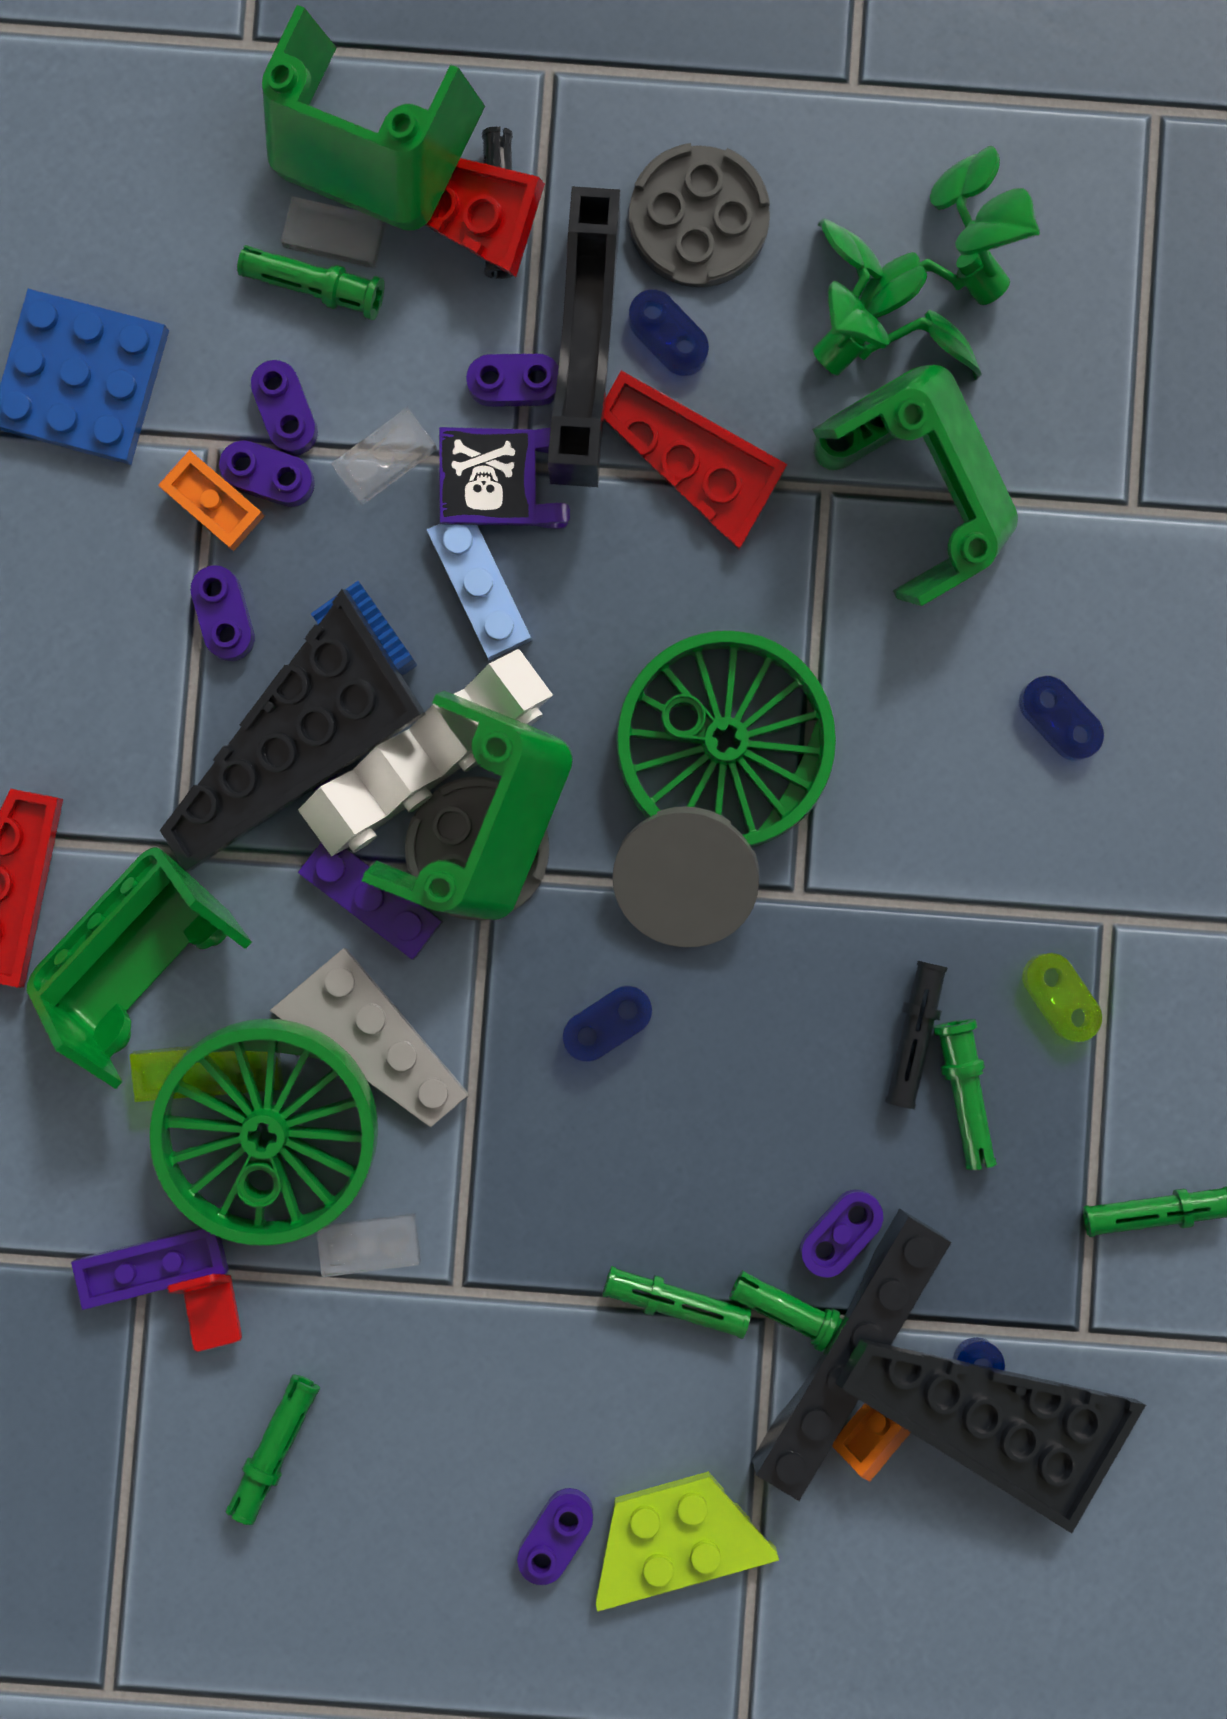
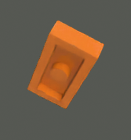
(211, 500)
(869, 1441)

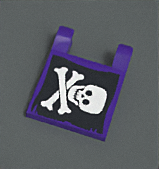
(491, 478)

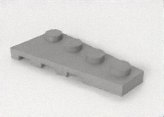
(360, 1017)

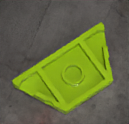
(676, 1540)

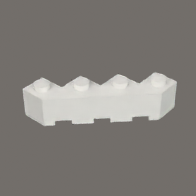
(415, 761)

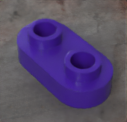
(513, 384)
(284, 405)
(264, 473)
(222, 611)
(846, 1236)
(553, 1537)

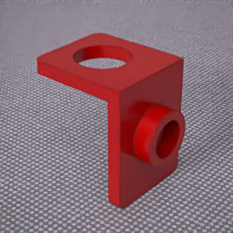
(210, 1310)

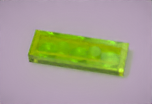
(153, 1065)

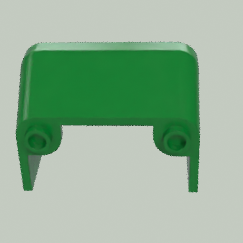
(382, 174)
(933, 407)
(532, 779)
(118, 953)

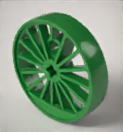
(814, 767)
(271, 1037)

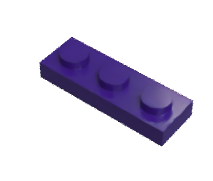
(392, 917)
(147, 1267)

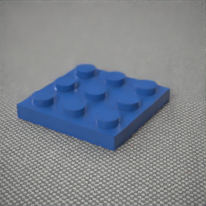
(80, 376)

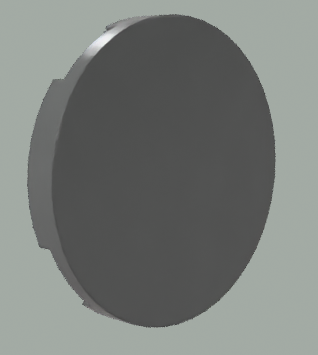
(699, 215)
(450, 825)
(686, 877)

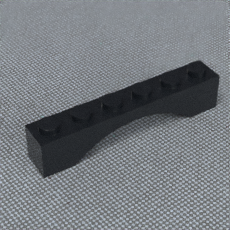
(585, 337)
(877, 1313)

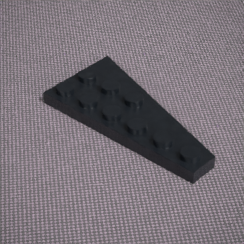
(306, 727)
(1013, 1429)

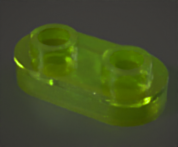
(1063, 998)

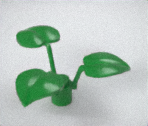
(997, 223)
(855, 325)

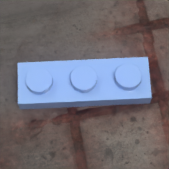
(480, 588)

